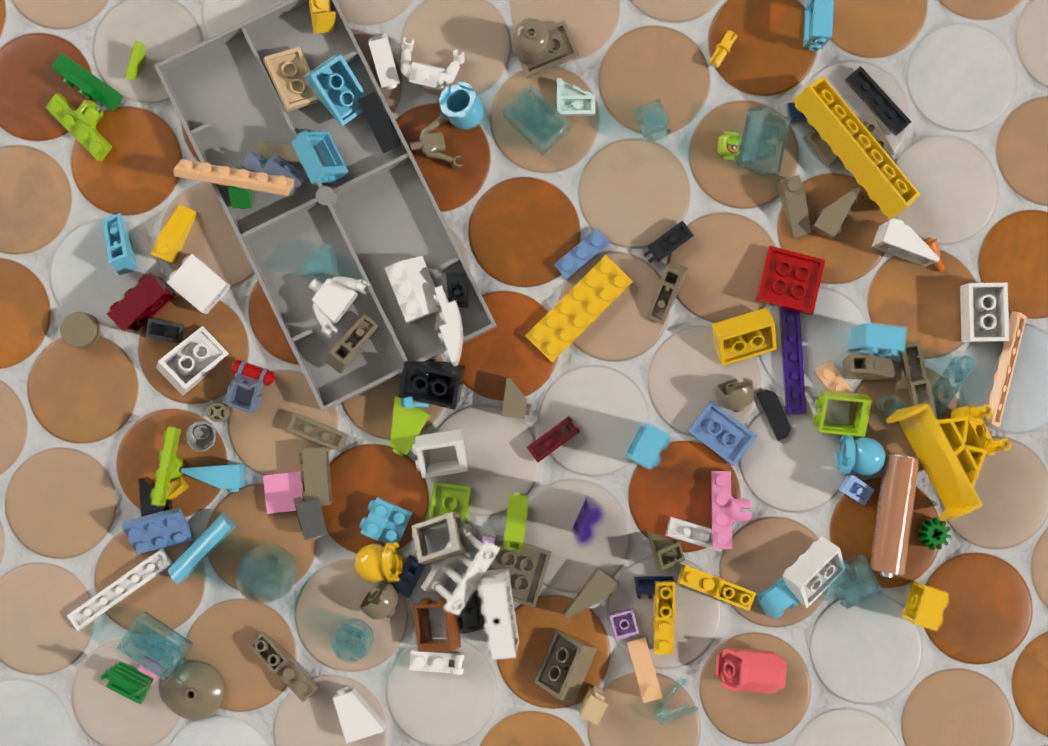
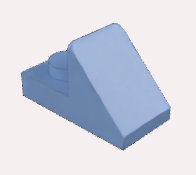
(856, 489)

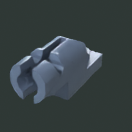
(274, 166)

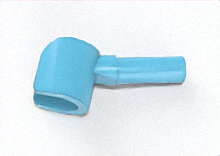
(408, 403)

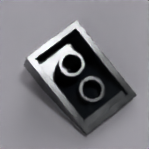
(432, 382)

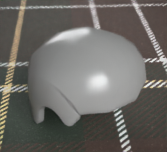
(201, 436)

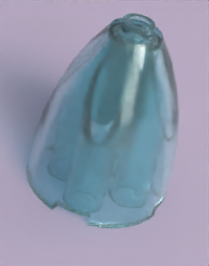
(266, 573)

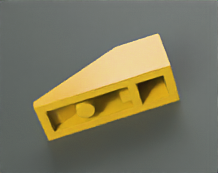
(174, 234)

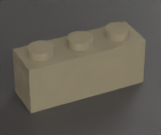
(316, 474)

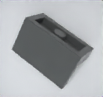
(310, 517)

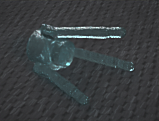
(665, 714)

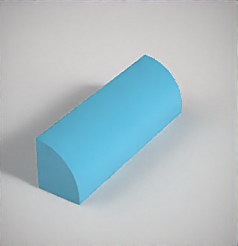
(201, 548)

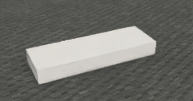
(690, 532)

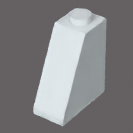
(384, 61)
(356, 715)

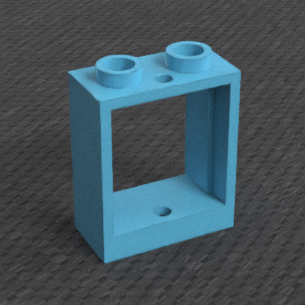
(818, 23)
(334, 164)

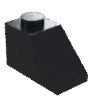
(145, 489)

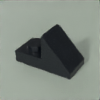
(457, 288)

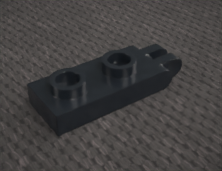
(669, 242)

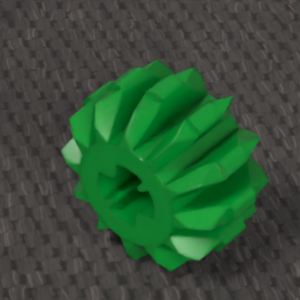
(939, 537)

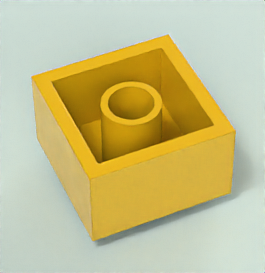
(925, 606)

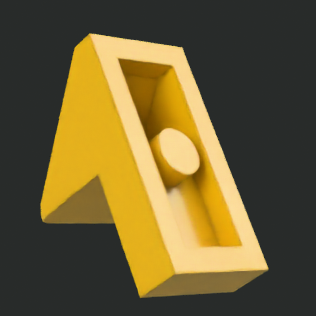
(322, 17)

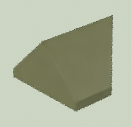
(665, 551)

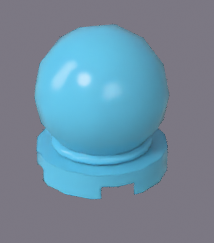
(461, 106)
(862, 456)

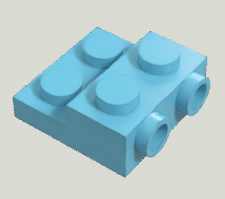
(385, 521)

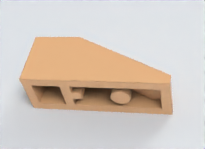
(644, 670)

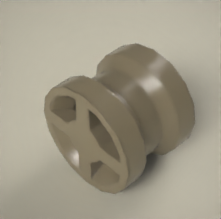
(214, 412)

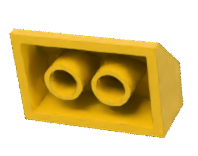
(744, 336)

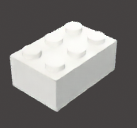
(984, 312)

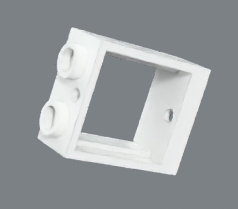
(439, 440)

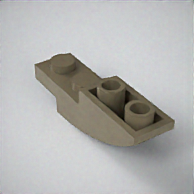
(284, 665)

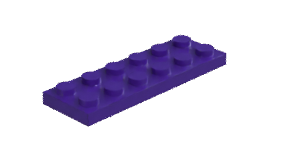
(587, 517)

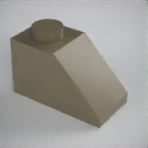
(514, 401)

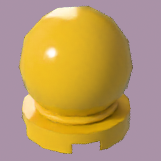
(379, 562)

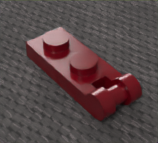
(552, 439)

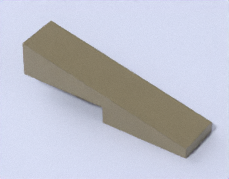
(916, 375)

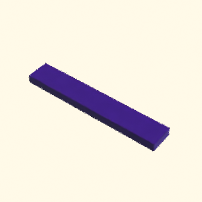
(792, 362)

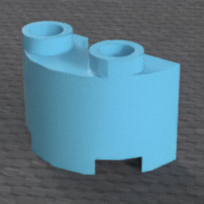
(776, 599)

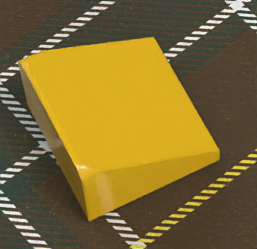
(176, 488)

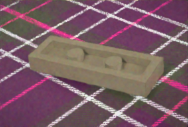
(317, 432)

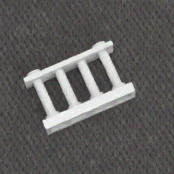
(466, 585)

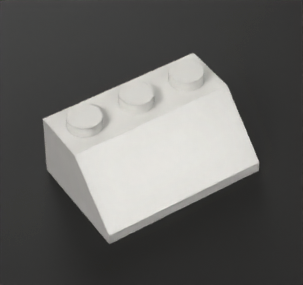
(413, 288)
(814, 571)

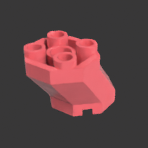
(751, 670)

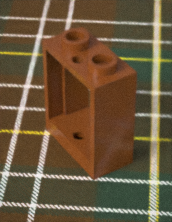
(423, 631)

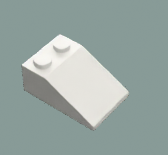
(903, 242)
(191, 360)

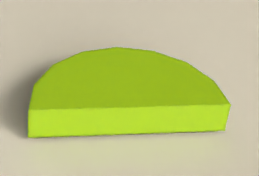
(136, 61)

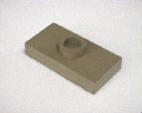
(820, 147)

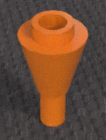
(933, 245)

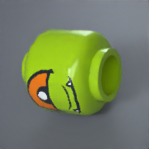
(729, 145)

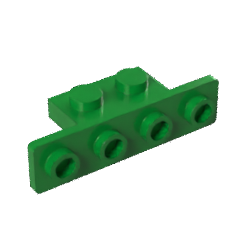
(88, 83)

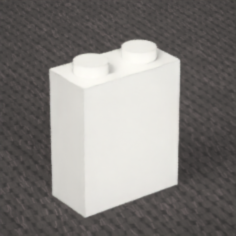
(198, 283)

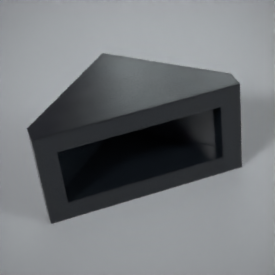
(163, 330)

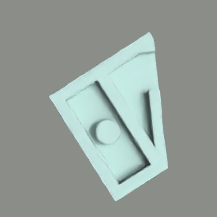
(573, 100)

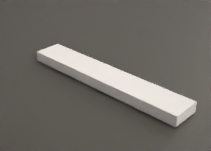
(120, 589)

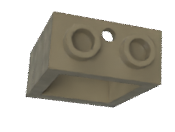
(456, 533)

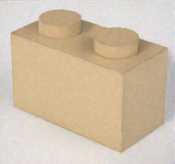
(593, 704)

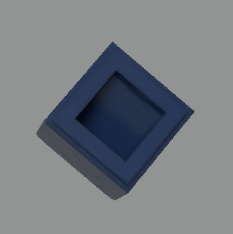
(795, 115)

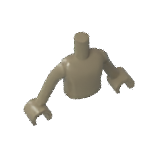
(434, 143)

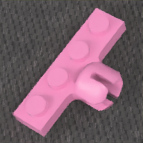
(725, 510)

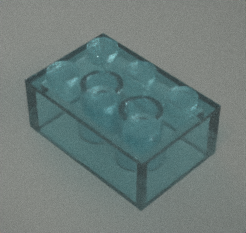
(536, 119)
(763, 141)
(154, 645)

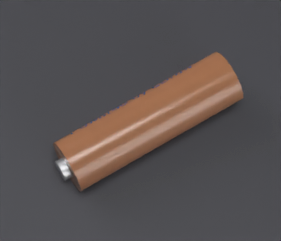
(894, 515)

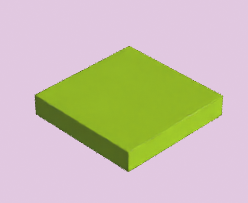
(450, 498)

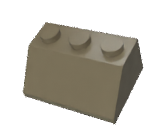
(565, 666)

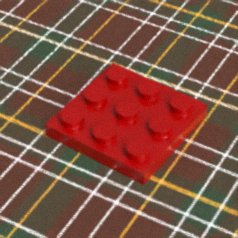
(790, 280)

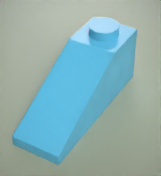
(118, 245)
(221, 476)

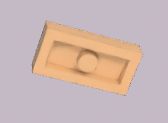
(832, 379)

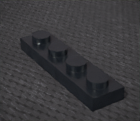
(878, 101)

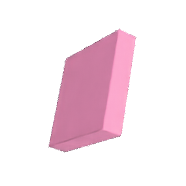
(281, 490)

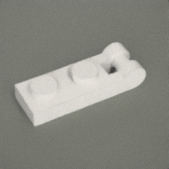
(436, 661)

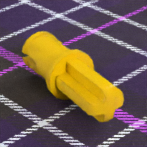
(723, 48)

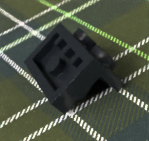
(471, 616)

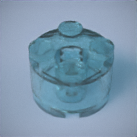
(654, 121)
(342, 643)

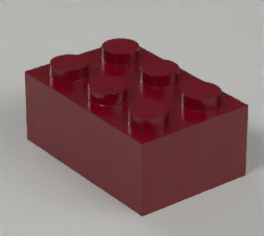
(141, 303)

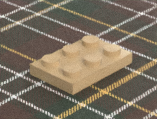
(287, 75)

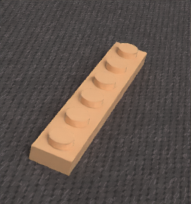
(234, 177)
(1004, 373)

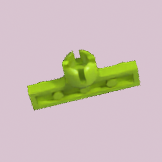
(81, 124)
(169, 466)

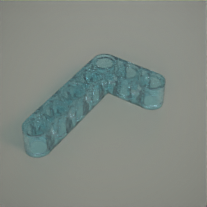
(943, 384)

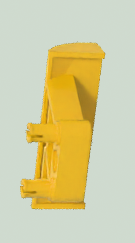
(951, 451)

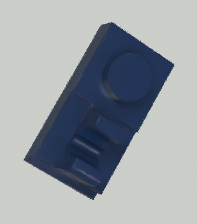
(408, 579)
(646, 584)

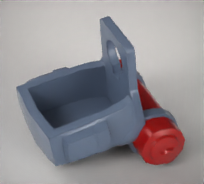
(247, 386)

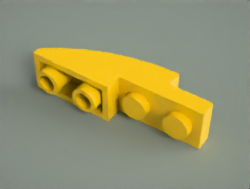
(716, 587)
(664, 617)

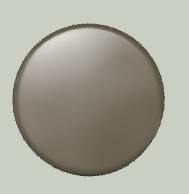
(80, 330)

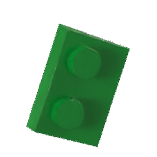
(128, 681)

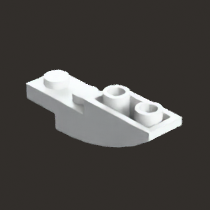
(452, 332)

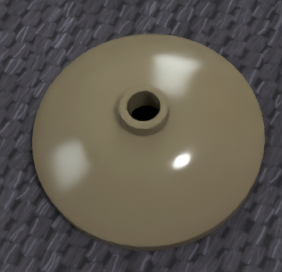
(207, 689)

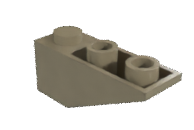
(829, 219)
(870, 367)

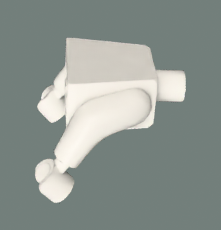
(428, 74)
(334, 299)

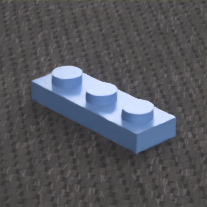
(581, 253)

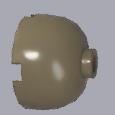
(734, 394)
(380, 602)

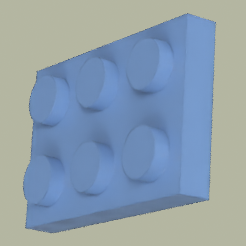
(722, 433)
(157, 530)

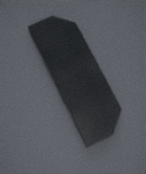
(774, 414)

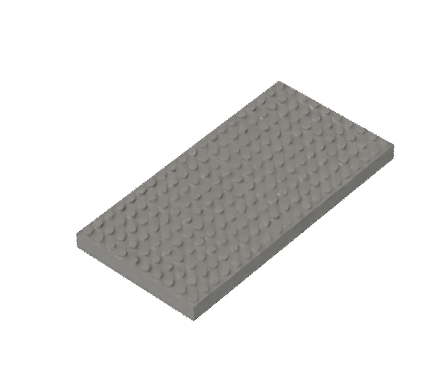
(369, 215)

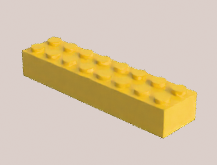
(856, 147)

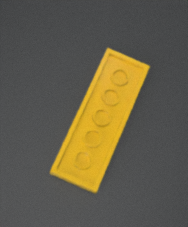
(578, 308)

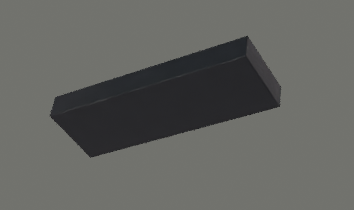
(379, 122)

